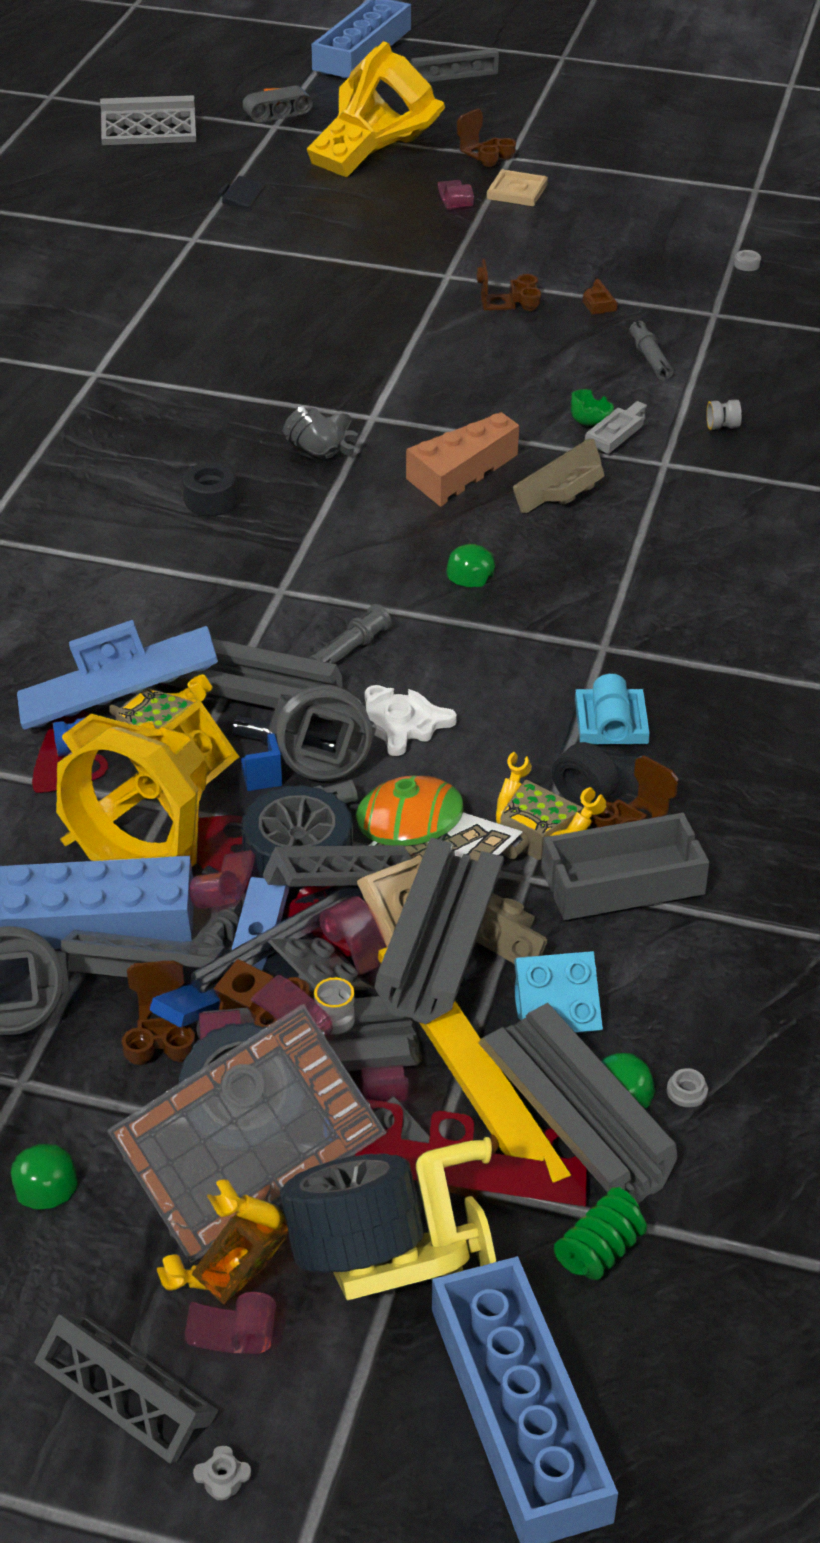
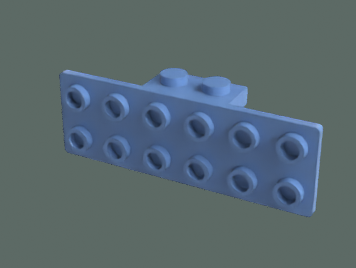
(113, 666)

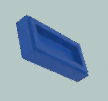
(184, 1005)

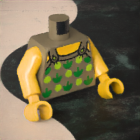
(155, 708)
(540, 811)

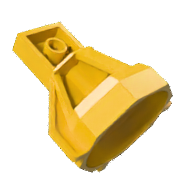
(367, 120)
(171, 766)

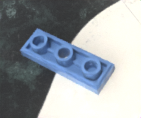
(260, 911)

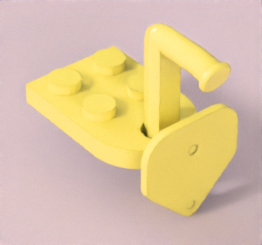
(445, 1246)

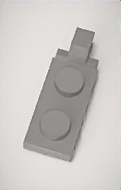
(617, 427)

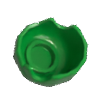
(587, 409)
(470, 565)
(633, 1075)
(43, 1176)

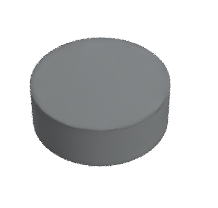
(747, 260)

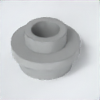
(687, 1088)

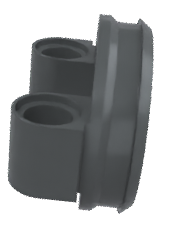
(292, 720)
(47, 978)

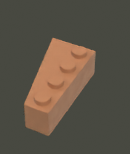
(461, 456)

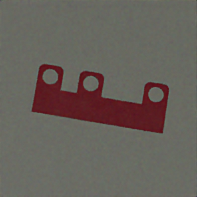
(501, 1175)

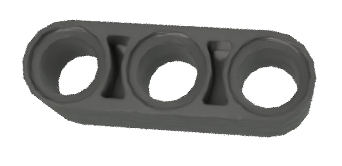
(268, 99)

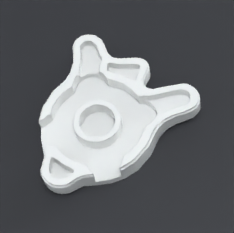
(404, 717)

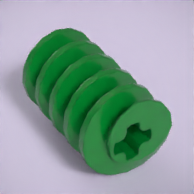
(601, 1235)

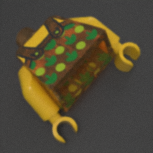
(238, 1251)

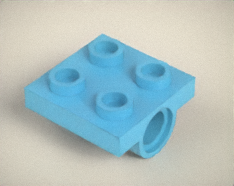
(611, 713)
(565, 983)

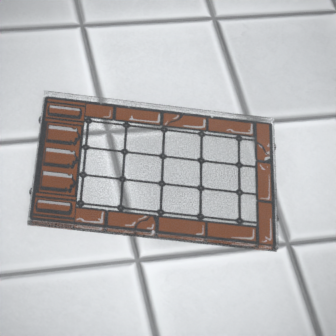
(246, 1119)

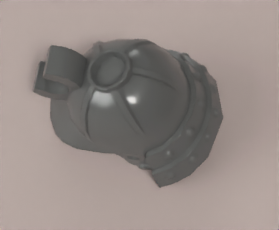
(320, 434)

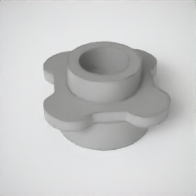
(222, 1486)

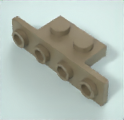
(561, 478)
(508, 930)

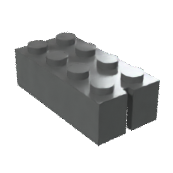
(624, 866)

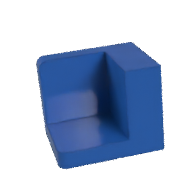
(263, 768)

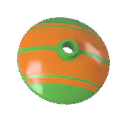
(409, 810)

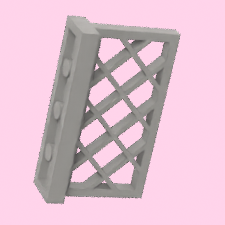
(140, 111)

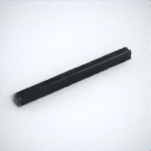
(259, 946)

